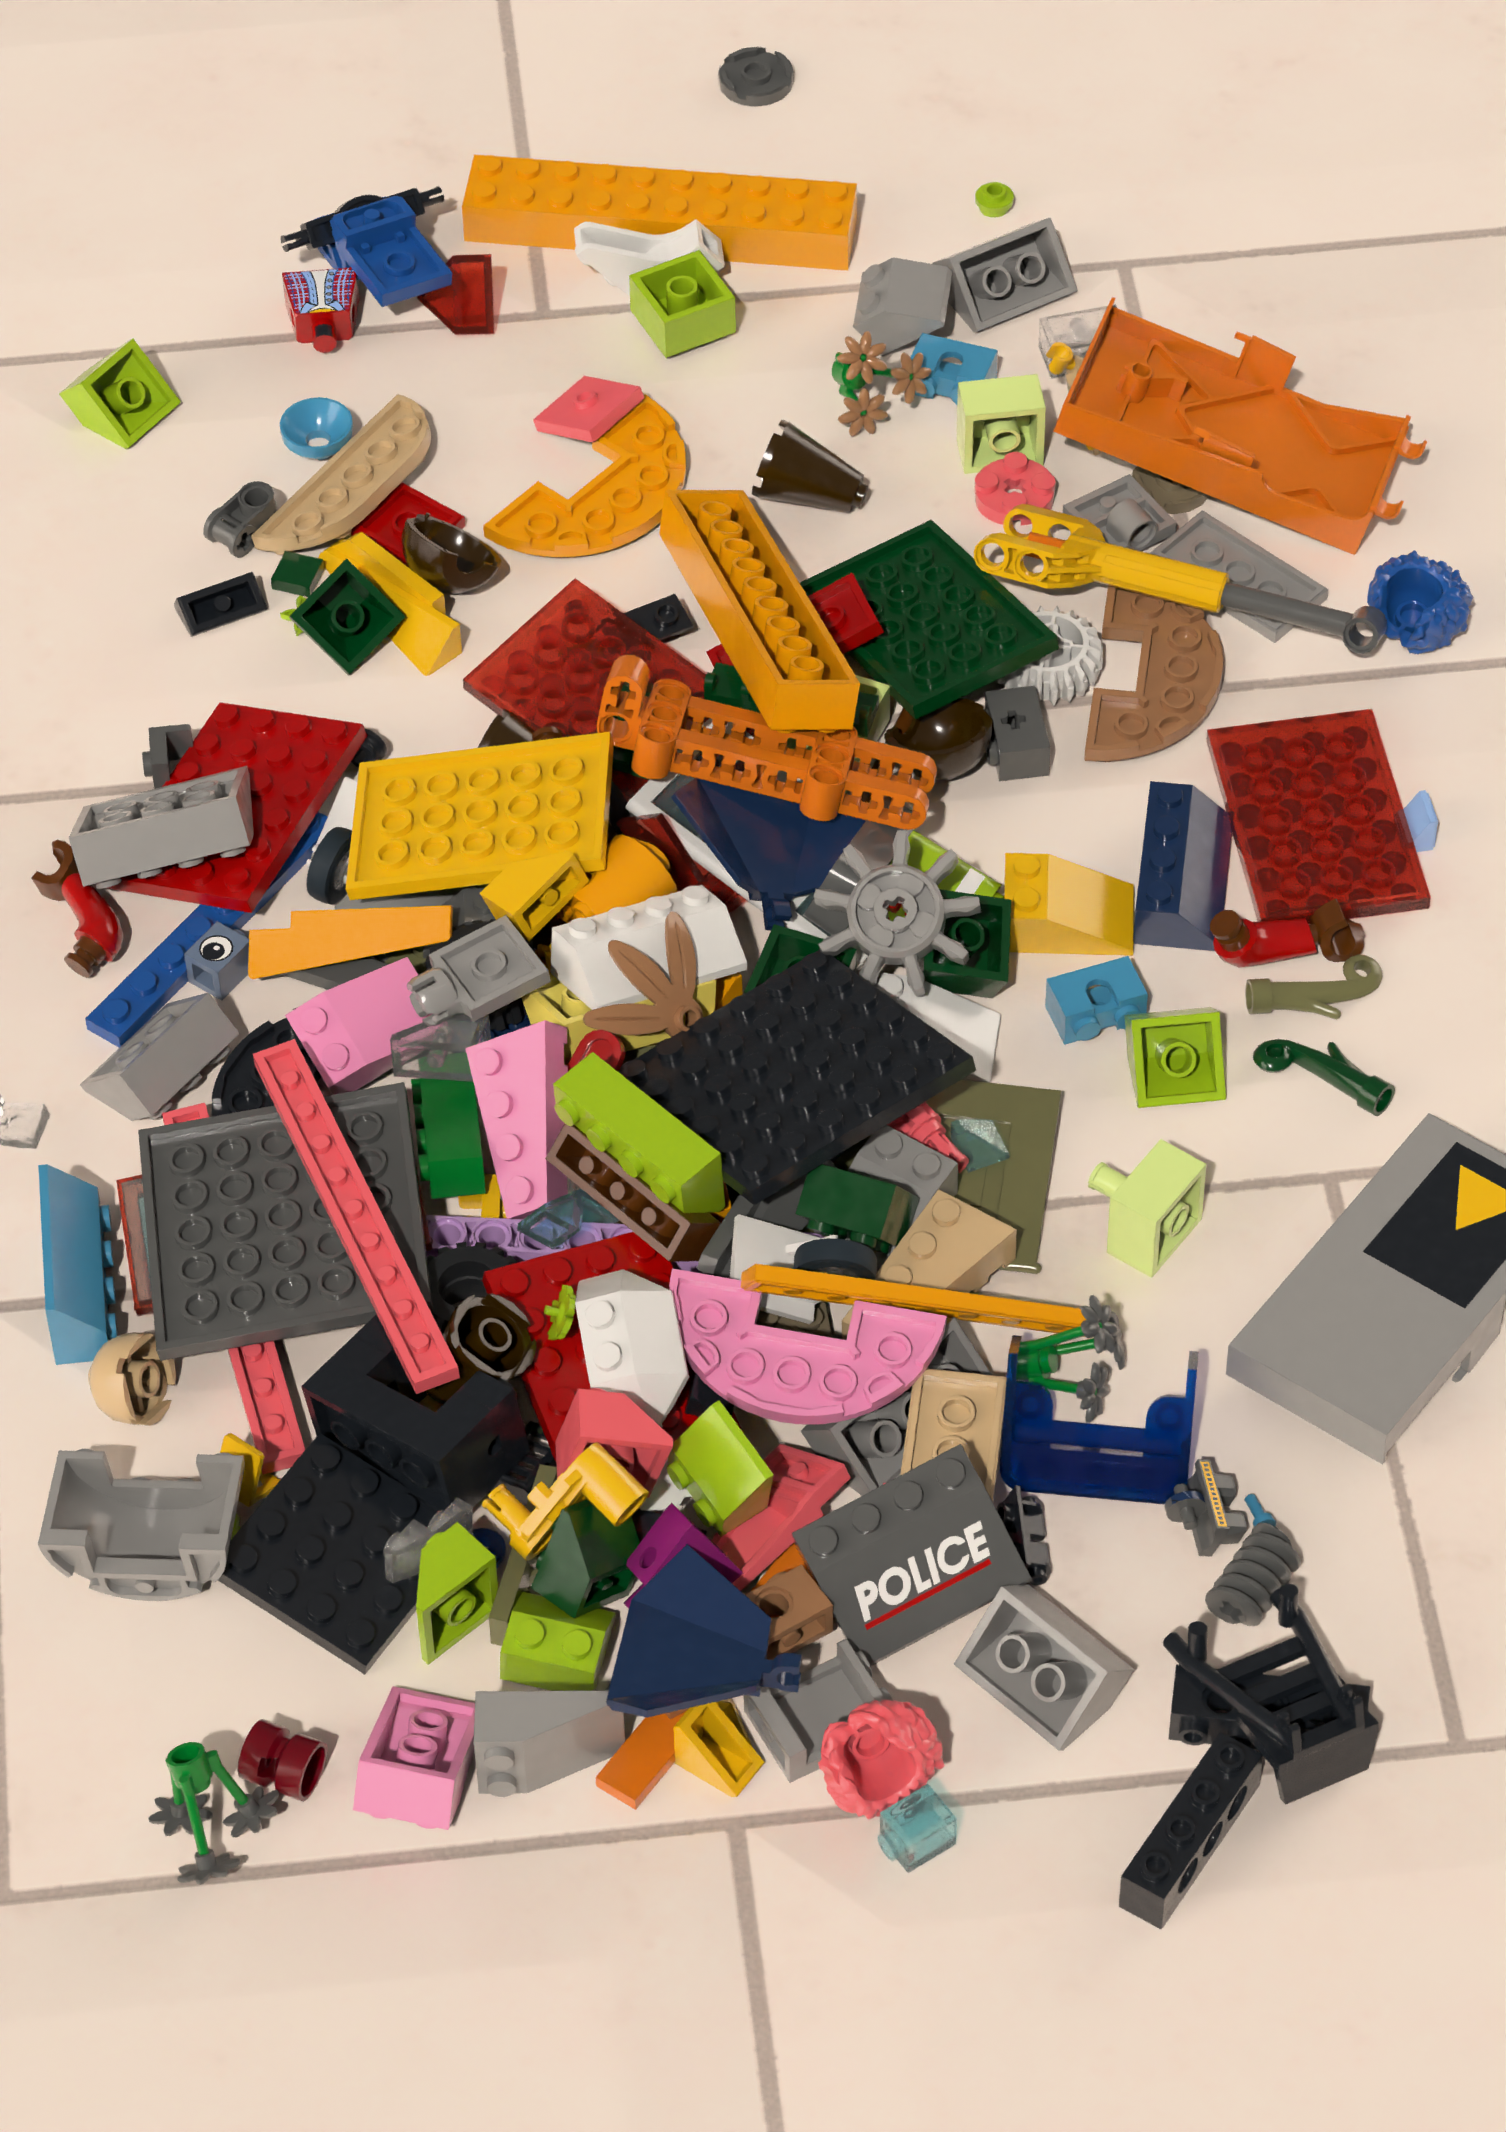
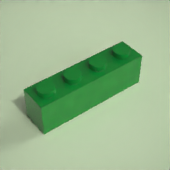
(448, 1137)

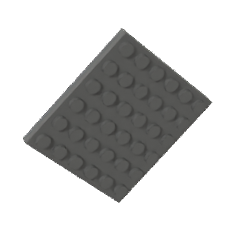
(244, 1237)

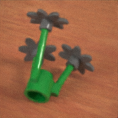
(1040, 1357)
(191, 1774)

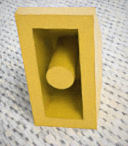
(534, 890)

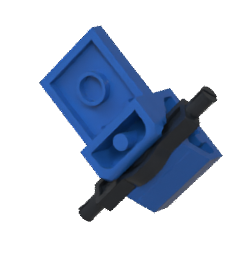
(379, 244)

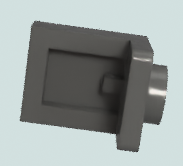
(165, 744)

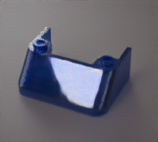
(1089, 1457)

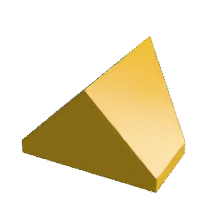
(716, 1746)

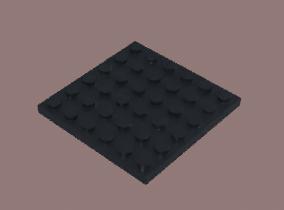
(797, 1072)

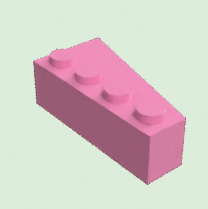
(518, 1112)

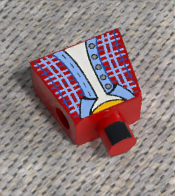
(322, 305)

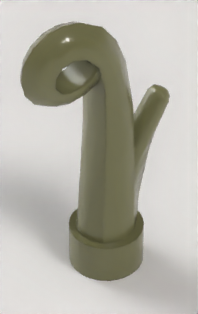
(1314, 996)

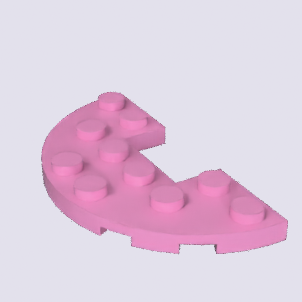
(797, 1373)

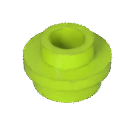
(994, 199)

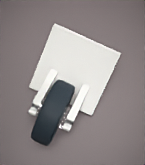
(331, 853)
(782, 1247)

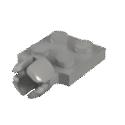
(477, 974)

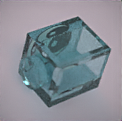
(917, 1829)

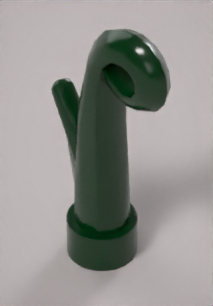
(1370, 1092)

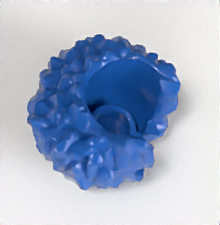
(1420, 601)

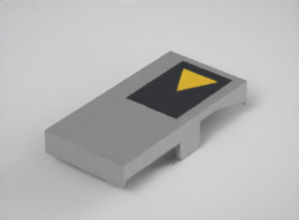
(1388, 1295)

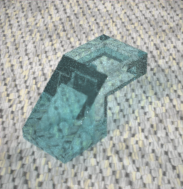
(563, 1218)

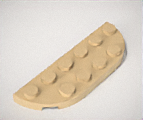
(351, 481)

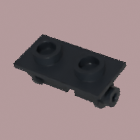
(662, 617)
(1025, 1523)

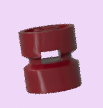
(287, 1761)

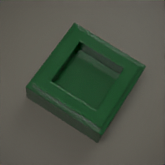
(297, 574)

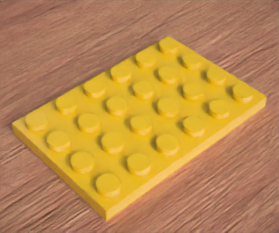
(476, 810)

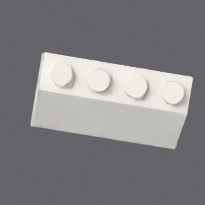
(586, 968)

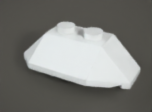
(632, 1340)

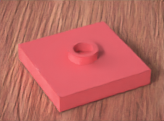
(589, 409)

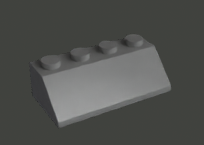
(875, 1441)

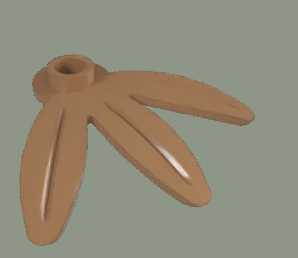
(669, 999)

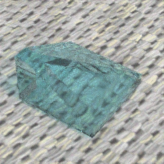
(979, 1142)

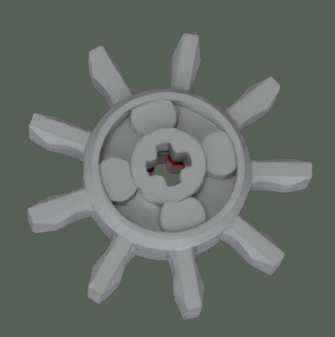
(888, 890)

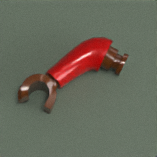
(98, 928)
(1264, 942)

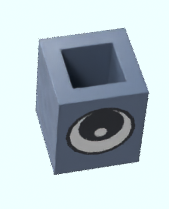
(218, 960)

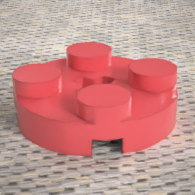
(1013, 473)

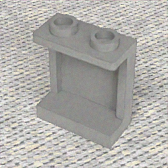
(796, 1722)

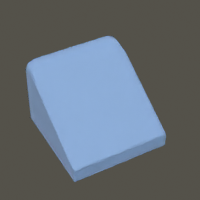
(1422, 821)

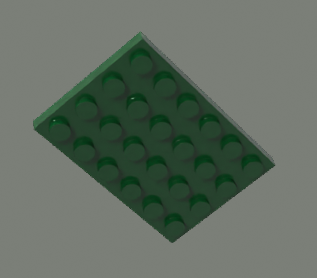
(940, 619)

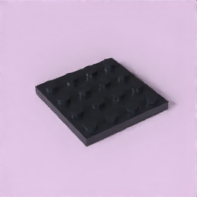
(319, 1556)

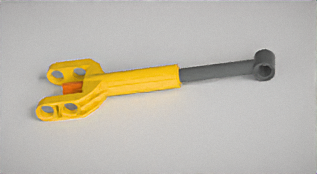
(1090, 559)

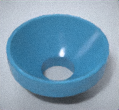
(316, 419)

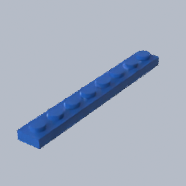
(165, 968)

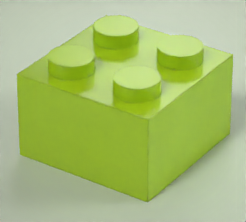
(682, 303)

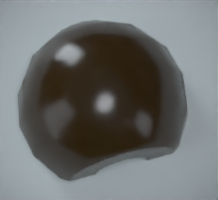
(447, 555)
(951, 735)

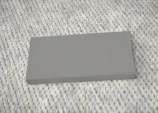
(1218, 547)

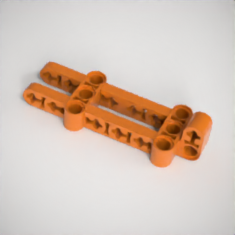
(660, 726)

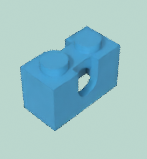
(977, 364)
(1082, 1011)

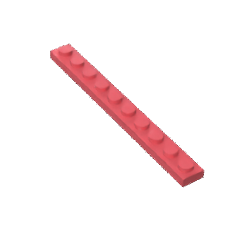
(356, 1217)
(259, 1377)

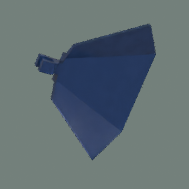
(765, 842)
(694, 1643)

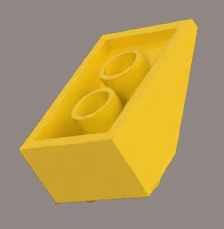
(1066, 907)

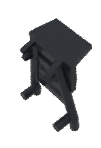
(1299, 1760)

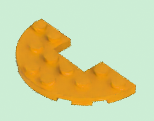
(613, 506)

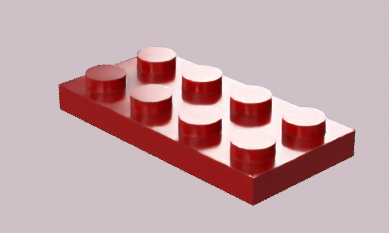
(843, 612)

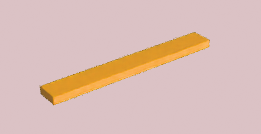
(949, 1303)

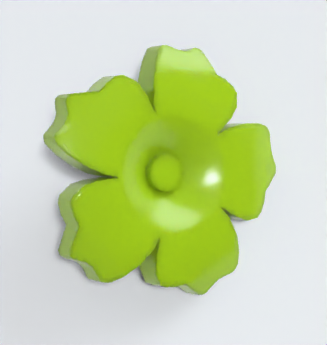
(561, 1313)

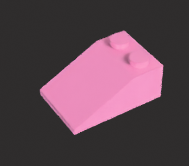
(352, 1025)
(416, 1759)

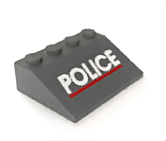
(911, 1555)

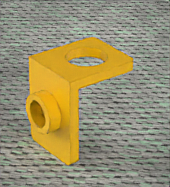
(253, 1460)

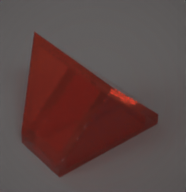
(469, 301)

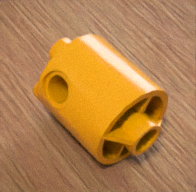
(630, 876)

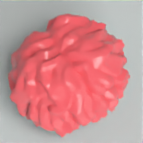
(879, 1756)

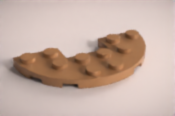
(1175, 678)

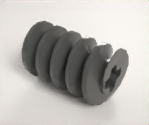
(1252, 1576)

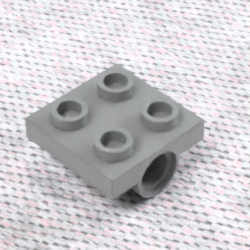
(1124, 514)

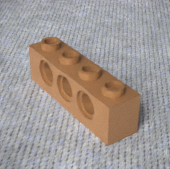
(802, 1609)

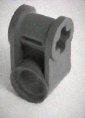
(241, 517)

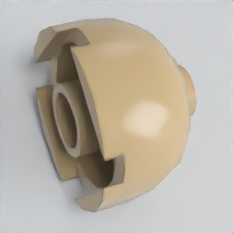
(131, 1379)

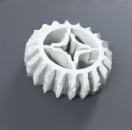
(1066, 669)

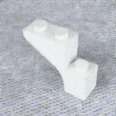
(624, 252)

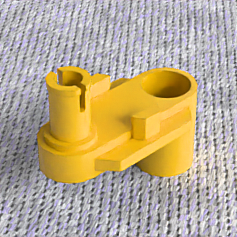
(591, 1476)

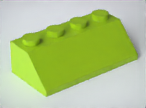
(641, 1136)

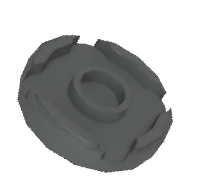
(755, 77)

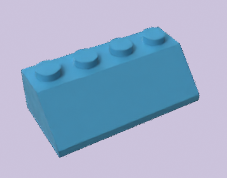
(76, 1266)

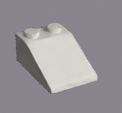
(955, 1017)

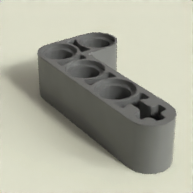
(875, 844)

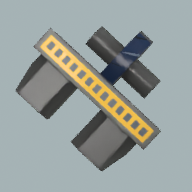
(1202, 1509)

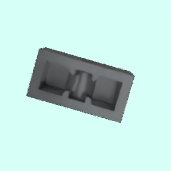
(1019, 735)

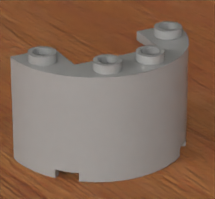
(138, 1532)

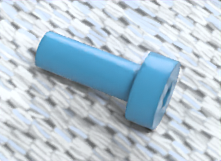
(1258, 1512)

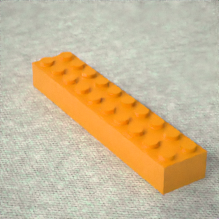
(753, 216)
(759, 611)

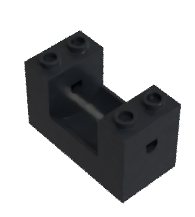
(373, 1412)

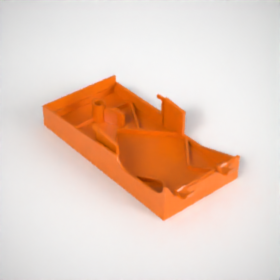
(1234, 428)

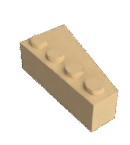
(948, 1249)

